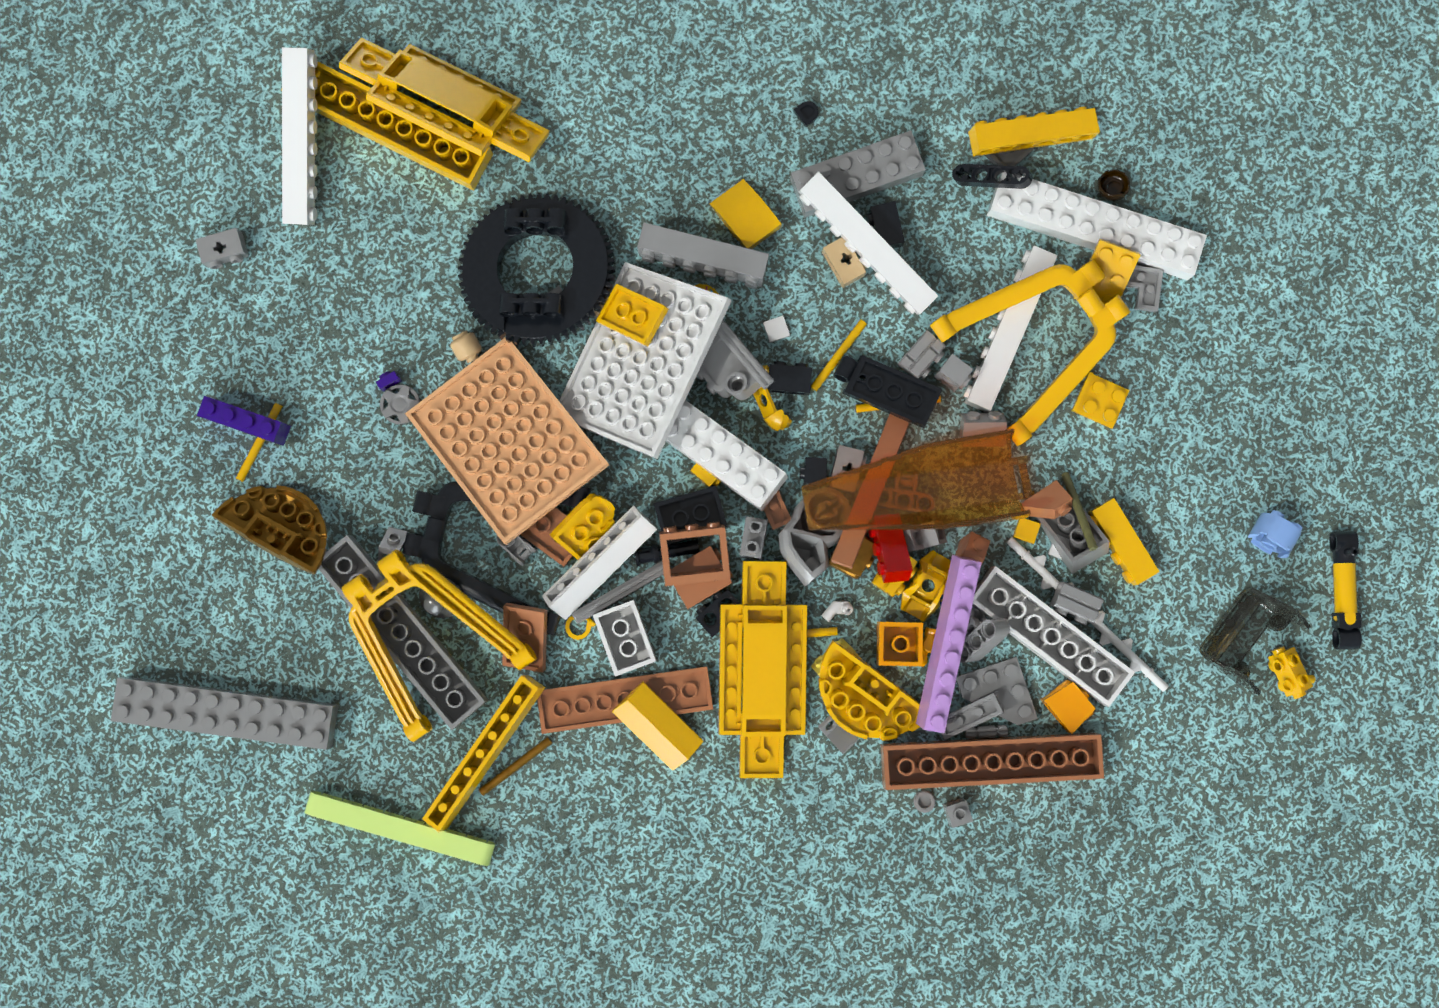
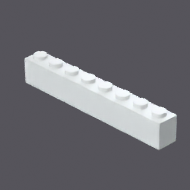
(299, 136)
(867, 243)
(1006, 337)

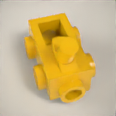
(1290, 672)

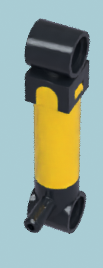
(1345, 616)

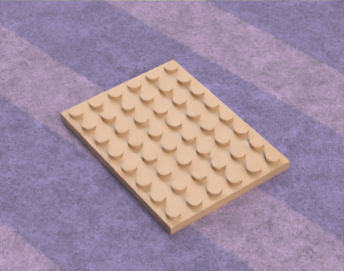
(506, 440)

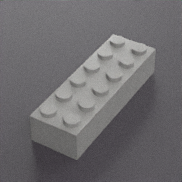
(865, 169)
(702, 255)

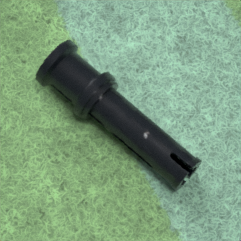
(654, 554)

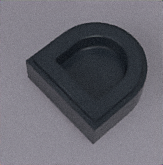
(806, 112)

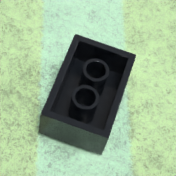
(692, 508)

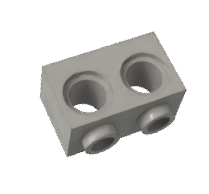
(954, 373)

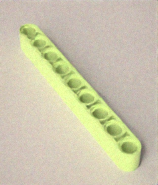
(399, 829)

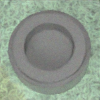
(924, 801)

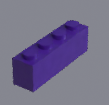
(243, 420)

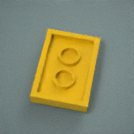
(1116, 264)
(632, 315)

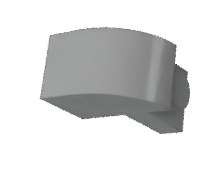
(924, 538)

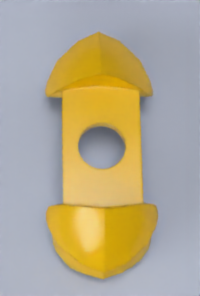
(774, 418)

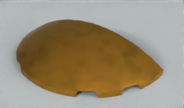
(279, 523)

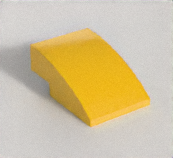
(746, 215)

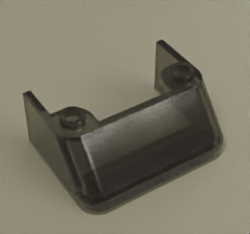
(1240, 630)

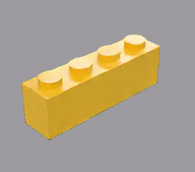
(1123, 542)

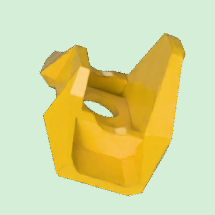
(914, 598)

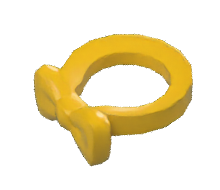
(590, 622)

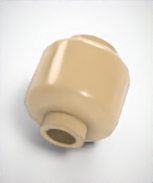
(466, 346)

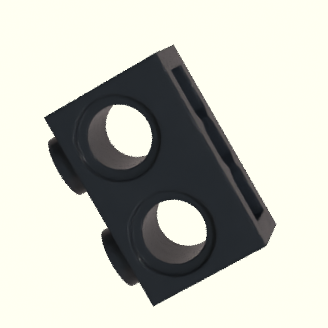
(714, 608)

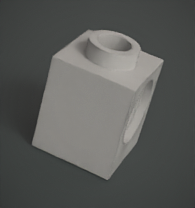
(957, 812)

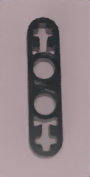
(991, 178)

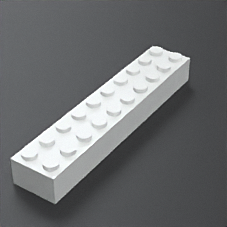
(1085, 220)

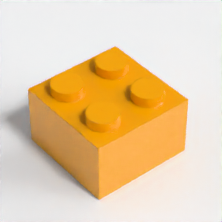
(899, 644)

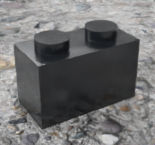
(886, 222)
(790, 378)

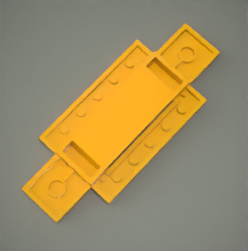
(449, 87)
(771, 669)

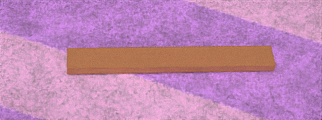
(888, 446)

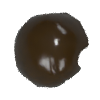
(1118, 185)

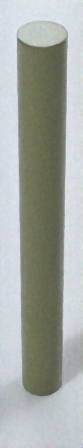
(1079, 511)

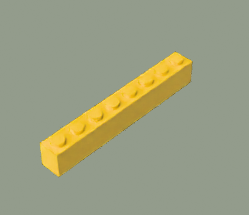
(483, 753)

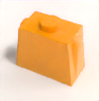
(1069, 705)

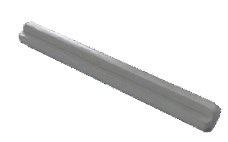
(618, 593)

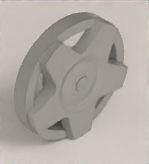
(398, 403)

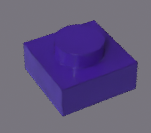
(388, 380)

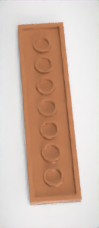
(593, 702)

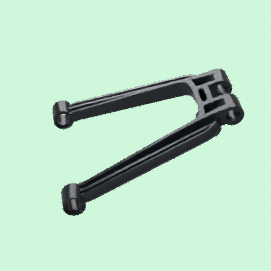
(430, 546)

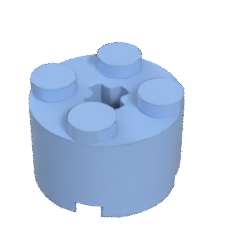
(1275, 534)

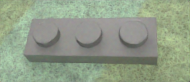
(972, 715)

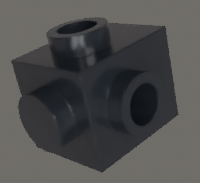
(813, 470)

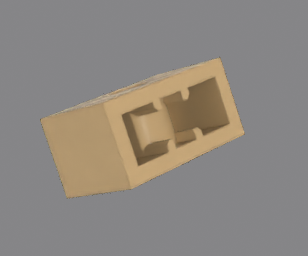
(844, 273)

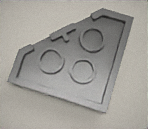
(1007, 683)

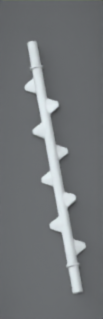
(1107, 635)

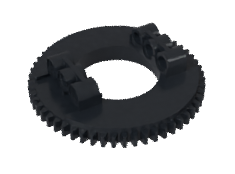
(529, 314)

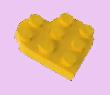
(585, 525)

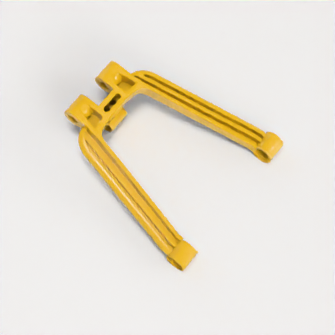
(1101, 315)
(399, 578)

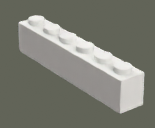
(599, 562)

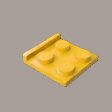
(1100, 400)

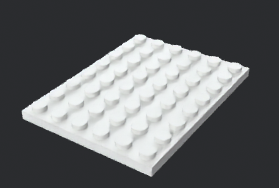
(636, 389)

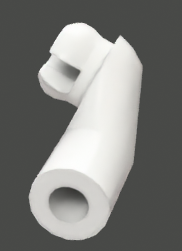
(837, 607)

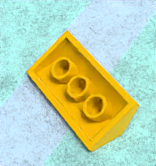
(658, 726)

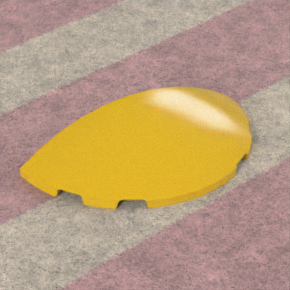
(864, 698)

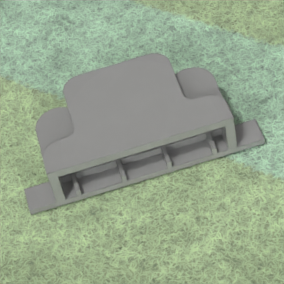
(732, 367)

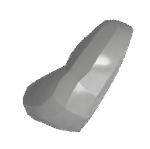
(804, 548)

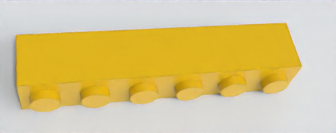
(1033, 131)

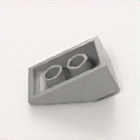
(1069, 527)

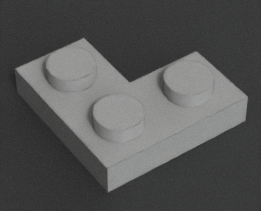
(1148, 286)

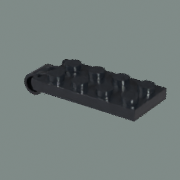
(888, 389)

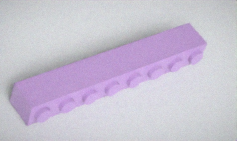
(948, 643)

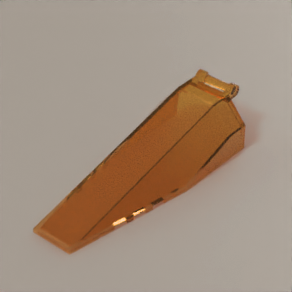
(925, 488)

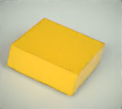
(1026, 530)

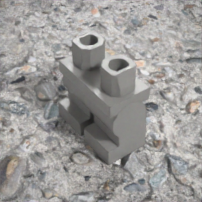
(753, 538)

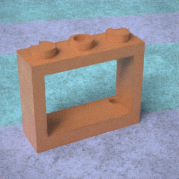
(693, 530)

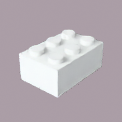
(624, 638)

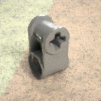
(516, 547)

